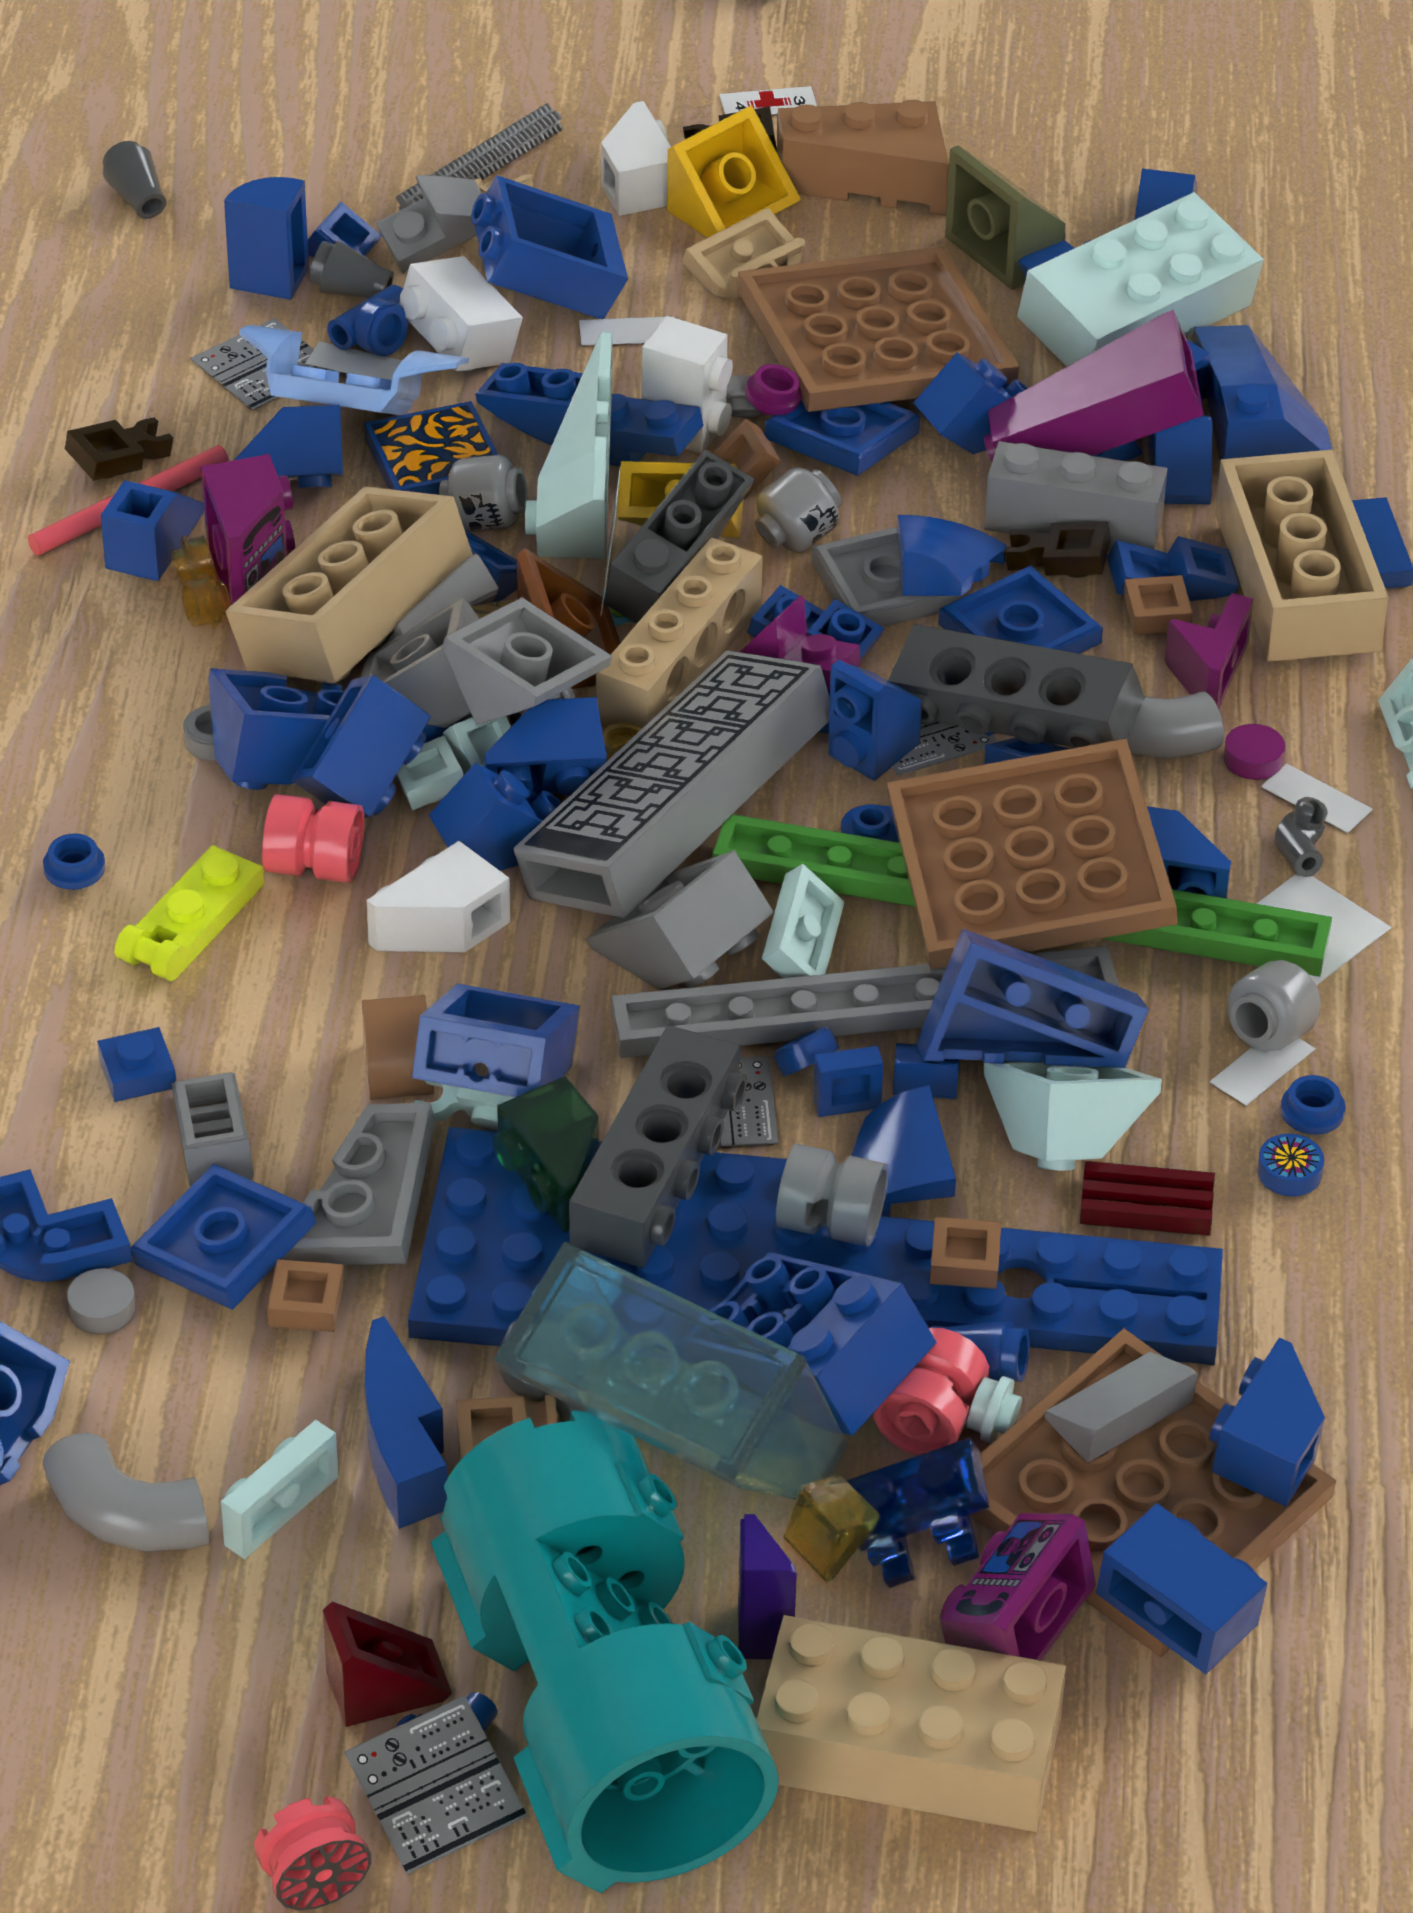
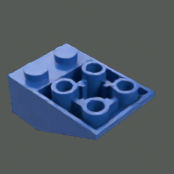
(848, 1325)

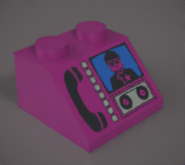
(246, 520)
(1024, 1589)

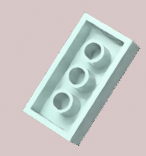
(1156, 264)

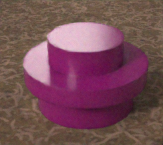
(773, 390)

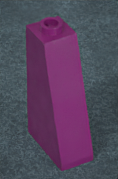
(1107, 397)

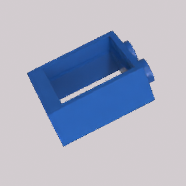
(549, 247)
(514, 1035)

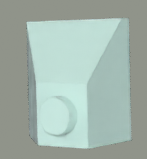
(1067, 1110)

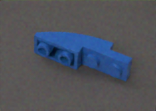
(539, 398)

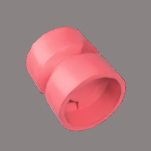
(306, 837)
(935, 1396)

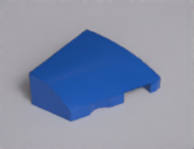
(943, 556)
(912, 1143)

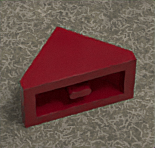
(379, 1666)

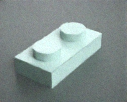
(803, 926)
(279, 1488)

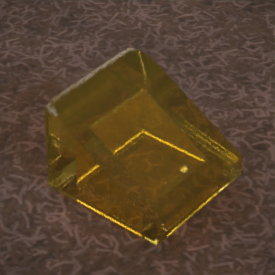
(829, 1524)

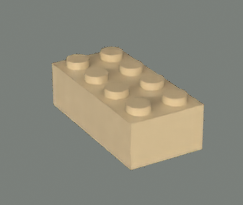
(1301, 555)
(348, 584)
(912, 1722)

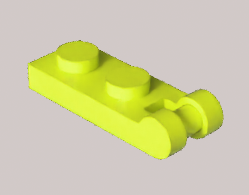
(191, 913)

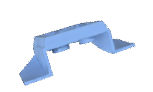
(322, 386)

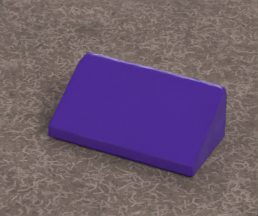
(764, 1589)

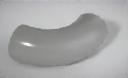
(1176, 727)
(120, 1507)

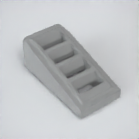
(468, 580)
(215, 1131)

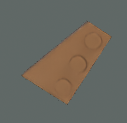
(866, 151)

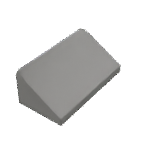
(1123, 1404)

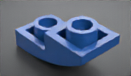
(836, 621)

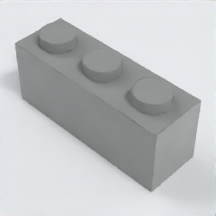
(1047, 486)

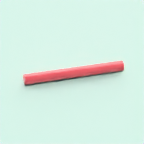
(90, 517)

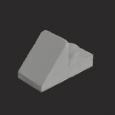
(433, 222)

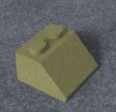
(995, 218)

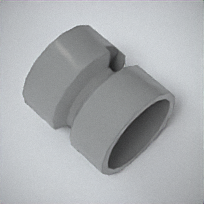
(831, 1195)

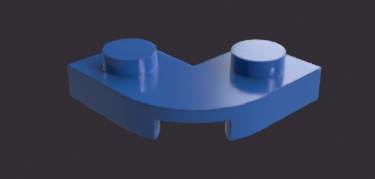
(59, 1243)

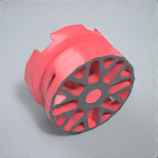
(313, 1854)

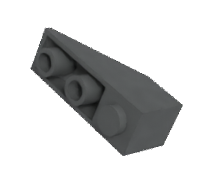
(674, 534)

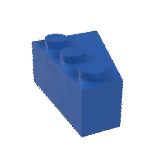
(1027, 1009)

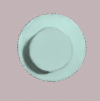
(994, 1408)

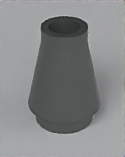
(133, 175)
(347, 272)

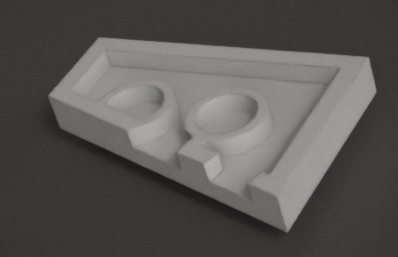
(374, 1190)

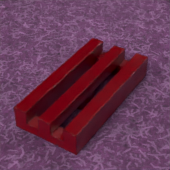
(1147, 1190)

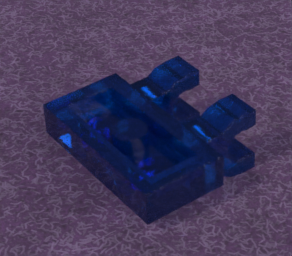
(921, 1494)

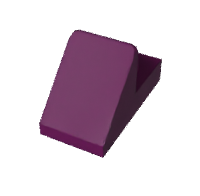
(788, 640)
(1210, 655)

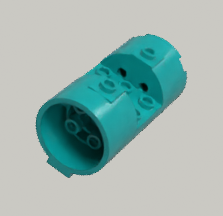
(636, 1722)

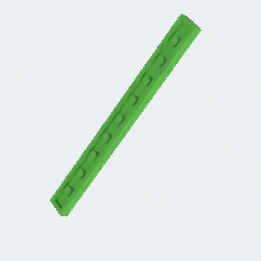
(877, 871)

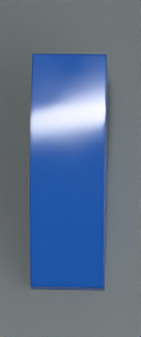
(403, 1430)

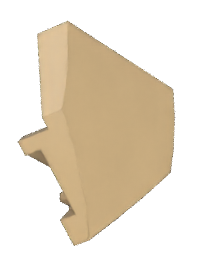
(747, 245)

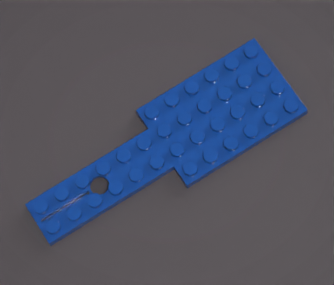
(494, 1246)

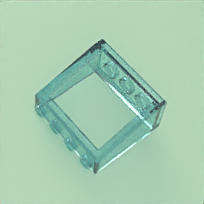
(674, 1376)

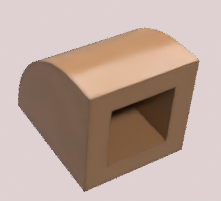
(390, 1046)

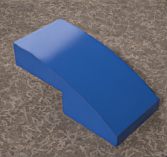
(1204, 567)

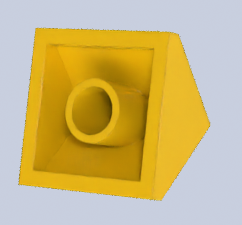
(726, 175)

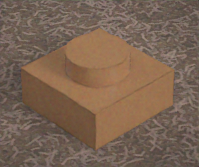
(750, 452)
(1155, 602)
(965, 1252)
(305, 1295)

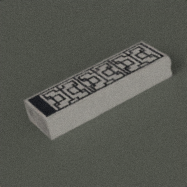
(674, 783)

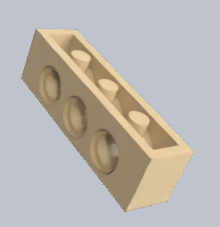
(681, 634)

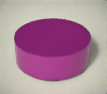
(1254, 751)

